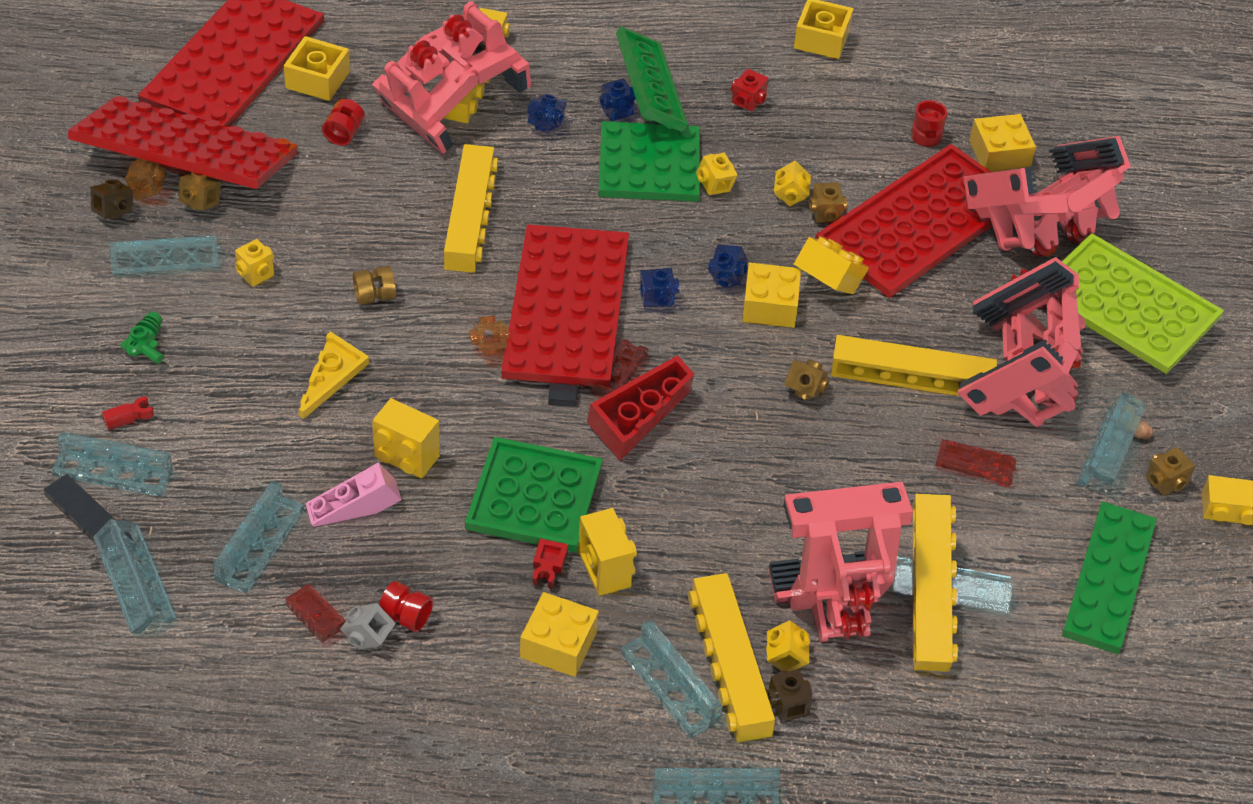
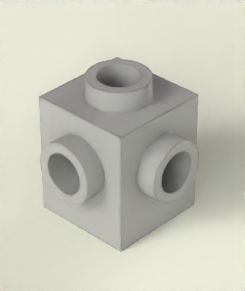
(367, 626)

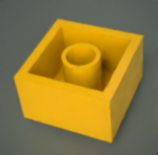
(823, 28)
(317, 68)
(1002, 142)
(832, 264)
(771, 295)
(406, 438)
(606, 551)
(559, 634)

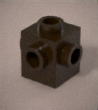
(111, 199)
(790, 695)

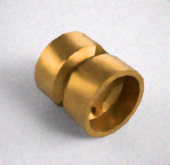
(365, 288)

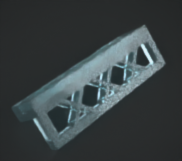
(169, 245)
(1112, 440)
(116, 459)
(248, 533)
(127, 574)
(972, 586)
(682, 677)
(716, 782)

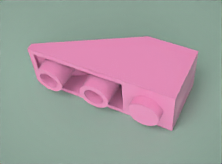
(356, 497)

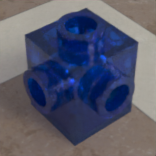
(617, 99)
(546, 112)
(728, 265)
(658, 287)

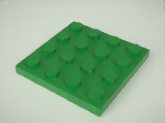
(649, 162)
(533, 493)

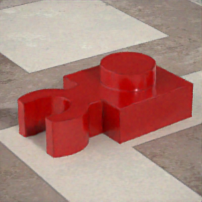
(549, 560)

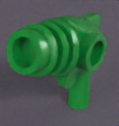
(143, 336)

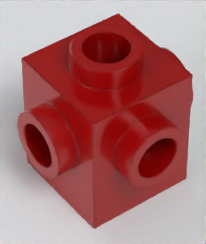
(749, 90)

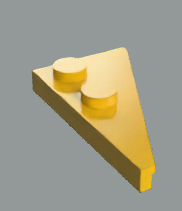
(336, 367)

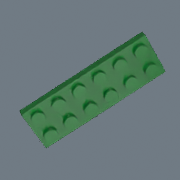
(651, 79)
(1109, 578)

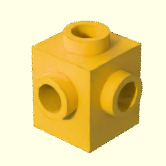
(716, 173)
(792, 183)
(254, 262)
(788, 646)

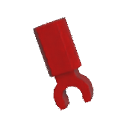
(127, 413)

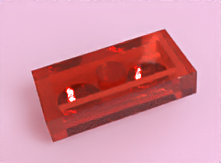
(315, 612)

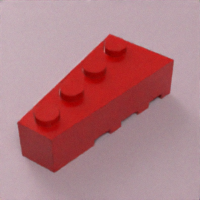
(638, 406)

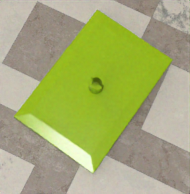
(1138, 304)

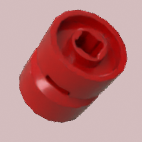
(343, 122)
(929, 123)
(408, 607)

